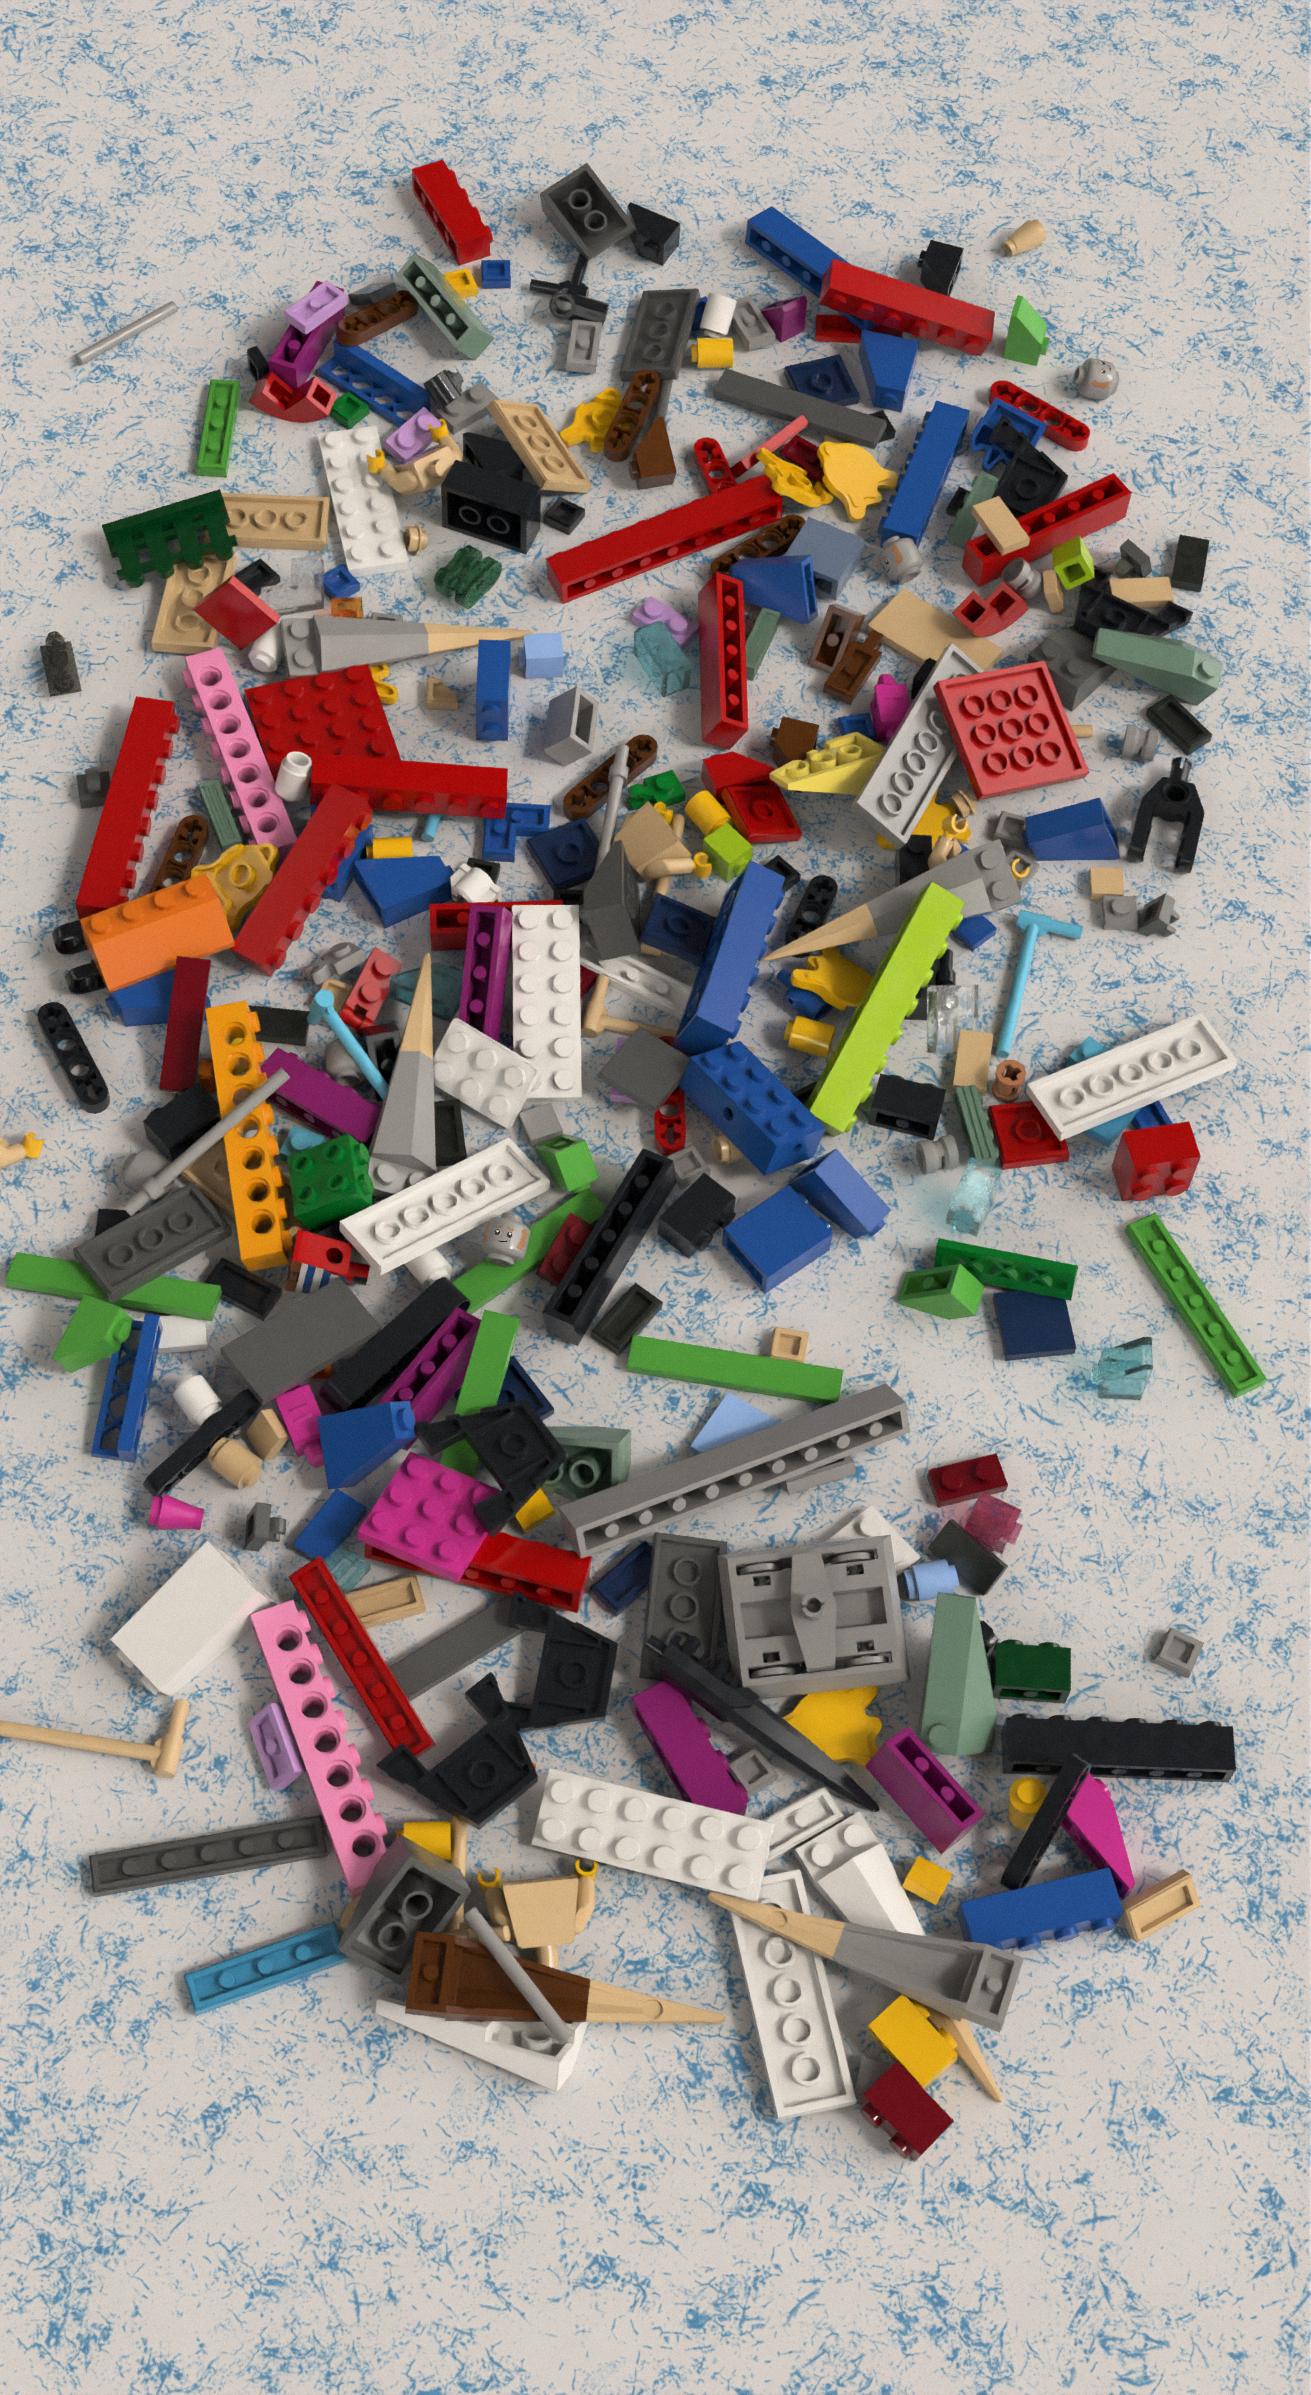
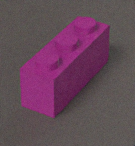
(924, 1790)

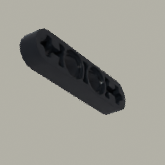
(70, 1058)
(198, 1446)
(1046, 1822)

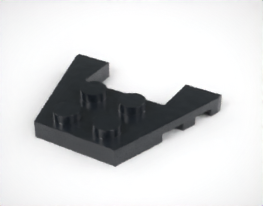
(1027, 481)
(1103, 610)
(510, 1445)
(572, 1671)
(481, 1773)

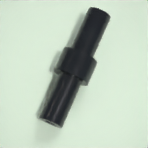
(946, 975)

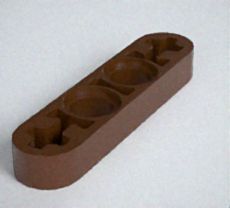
(376, 319)
(631, 415)
(754, 546)
(595, 800)
(180, 843)

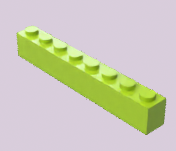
(884, 1007)

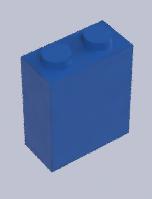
(493, 690)
(777, 1238)

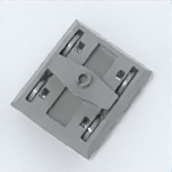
(814, 1617)

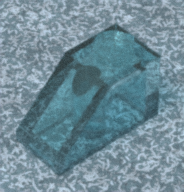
(445, 985)
(973, 1197)
(1124, 1370)

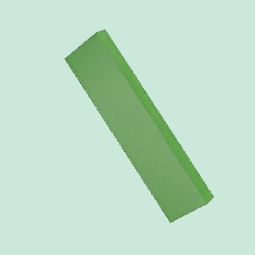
(218, 428)

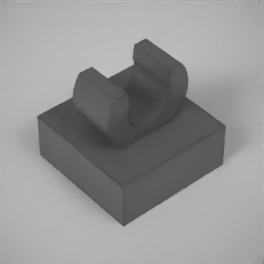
(1133, 561)
(93, 787)
(1158, 916)
(262, 1528)

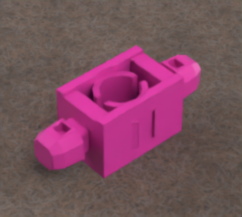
(888, 707)
(300, 1416)

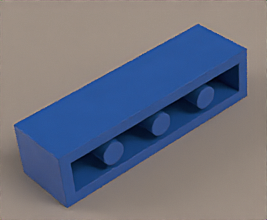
(1043, 1912)

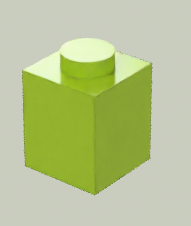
(1073, 563)
(727, 851)

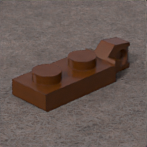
(854, 668)

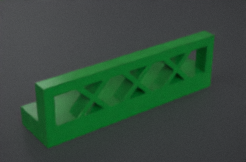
(1009, 1269)

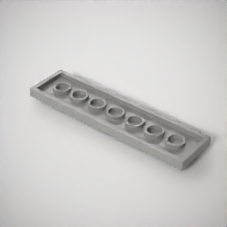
(913, 758)

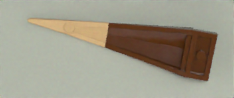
(466, 1983)

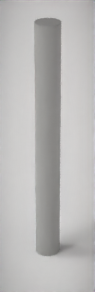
(126, 333)
(518, 1976)

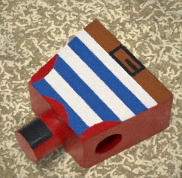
(321, 1260)

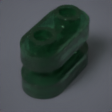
(467, 576)

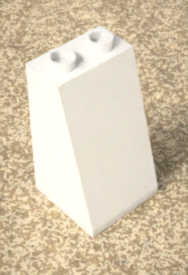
(190, 1620)

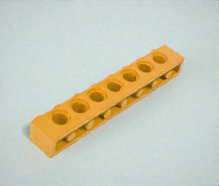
(256, 1249)

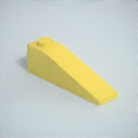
(836, 769)

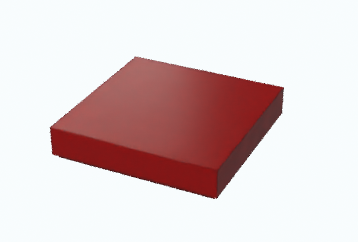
(236, 613)
(761, 813)
(1024, 1136)

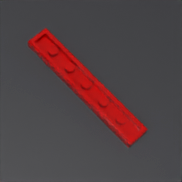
(360, 1658)

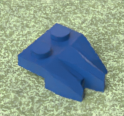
(1019, 420)

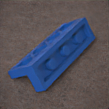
(383, 382)
(137, 1396)

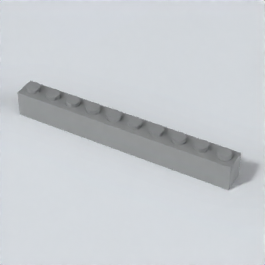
(733, 1470)

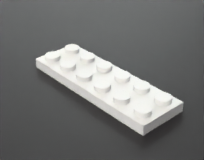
(362, 503)
(548, 998)
(1131, 1076)
(444, 1206)
(653, 1834)
(792, 2009)

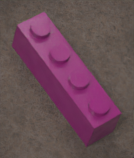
(299, 352)
(486, 968)
(320, 1101)
(437, 1368)
(685, 1749)

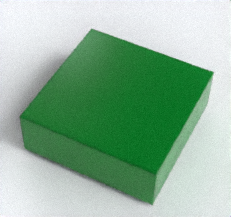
(349, 410)

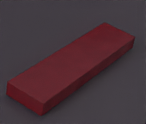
(185, 1024)

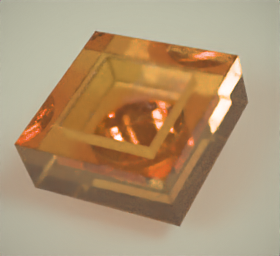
(347, 607)

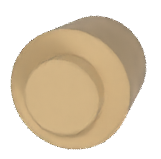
(235, 1463)

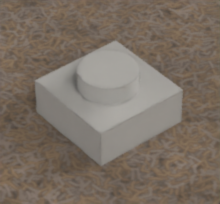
(1119, 912)

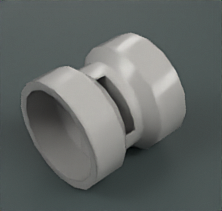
(1022, 578)
(1140, 742)
(937, 1154)

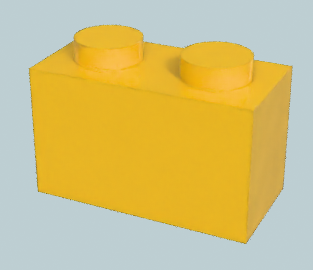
(913, 2041)

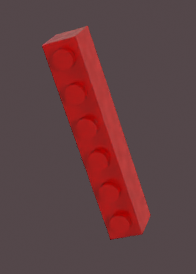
(906, 307)
(1050, 526)
(722, 661)
(414, 785)
(302, 879)
(520, 1565)

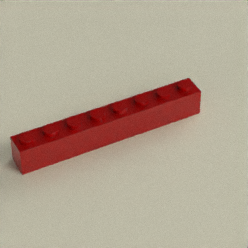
(663, 538)
(128, 806)

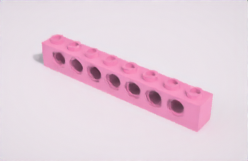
(238, 751)
(271, 1629)

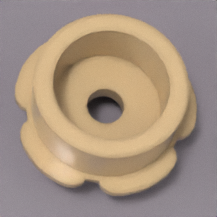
(415, 539)
(964, 803)

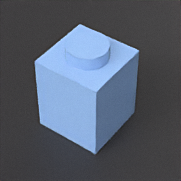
(542, 655)

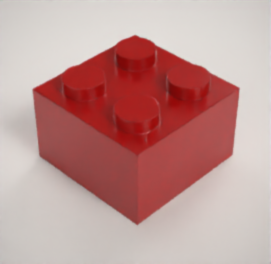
(1155, 1161)

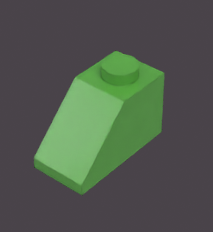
(1025, 334)
(568, 1162)
(942, 1291)
(92, 1334)

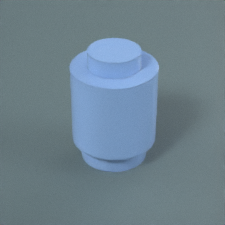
(929, 1578)

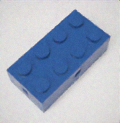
(752, 1107)

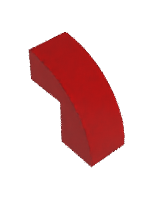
(304, 404)
(993, 614)

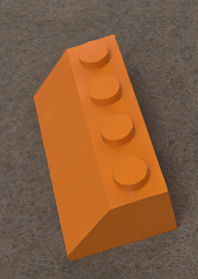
(152, 930)

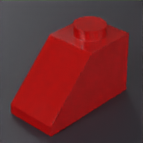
(733, 770)

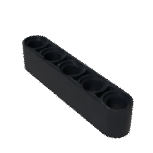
(392, 1348)

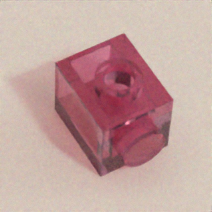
(994, 1523)

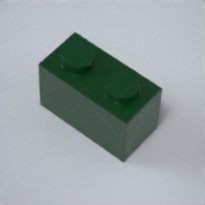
(1031, 1671)

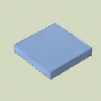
(730, 1422)

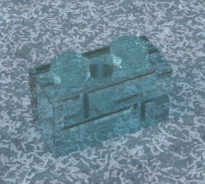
(662, 658)

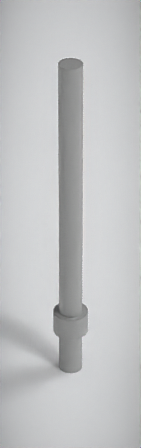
(617, 777)
(155, 1186)

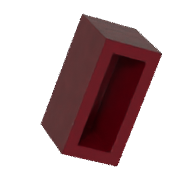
(904, 2112)

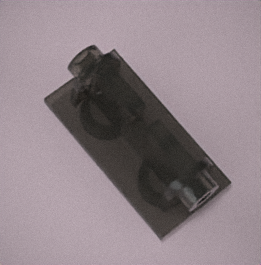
(59, 665)

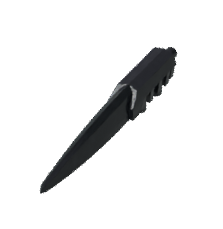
(746, 1712)

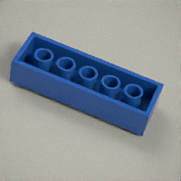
(730, 961)

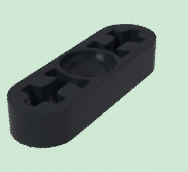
(809, 903)

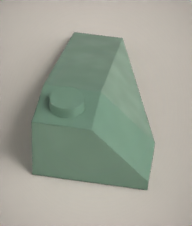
(1161, 662)
(593, 1462)
(957, 1694)

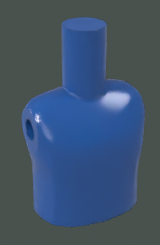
(803, 1000)

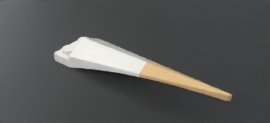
(864, 1889)

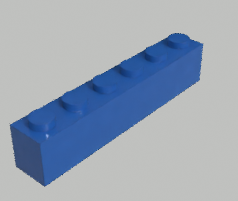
(794, 253)
(925, 473)

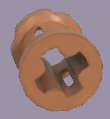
(1013, 1078)

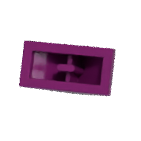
(786, 317)

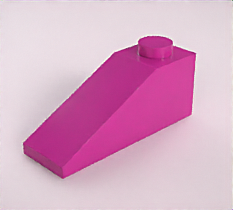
(1097, 1832)

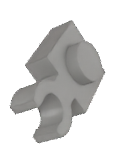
(338, 961)

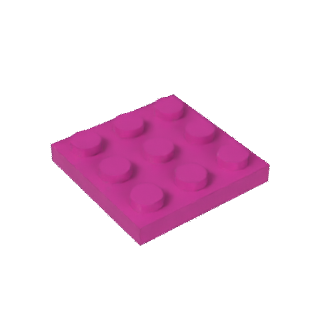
(428, 1517)

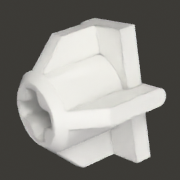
(473, 886)

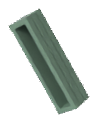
(966, 524)
(759, 639)
(220, 814)
(974, 1124)

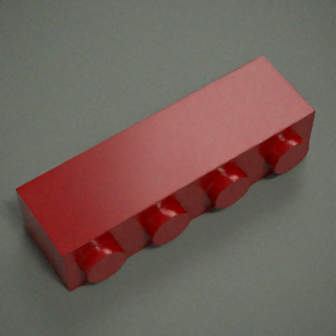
(451, 212)
(451, 921)

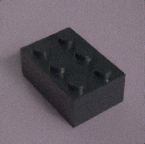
(491, 506)

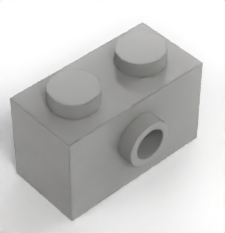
(570, 726)

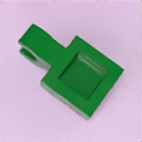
(657, 788)

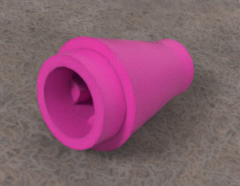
(174, 1514)

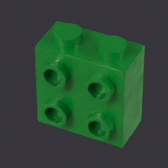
(330, 1181)

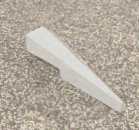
(515, 2046)

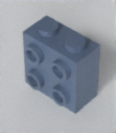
(832, 552)

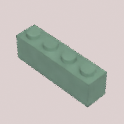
(445, 306)

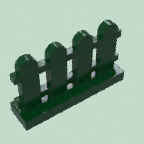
(167, 523)

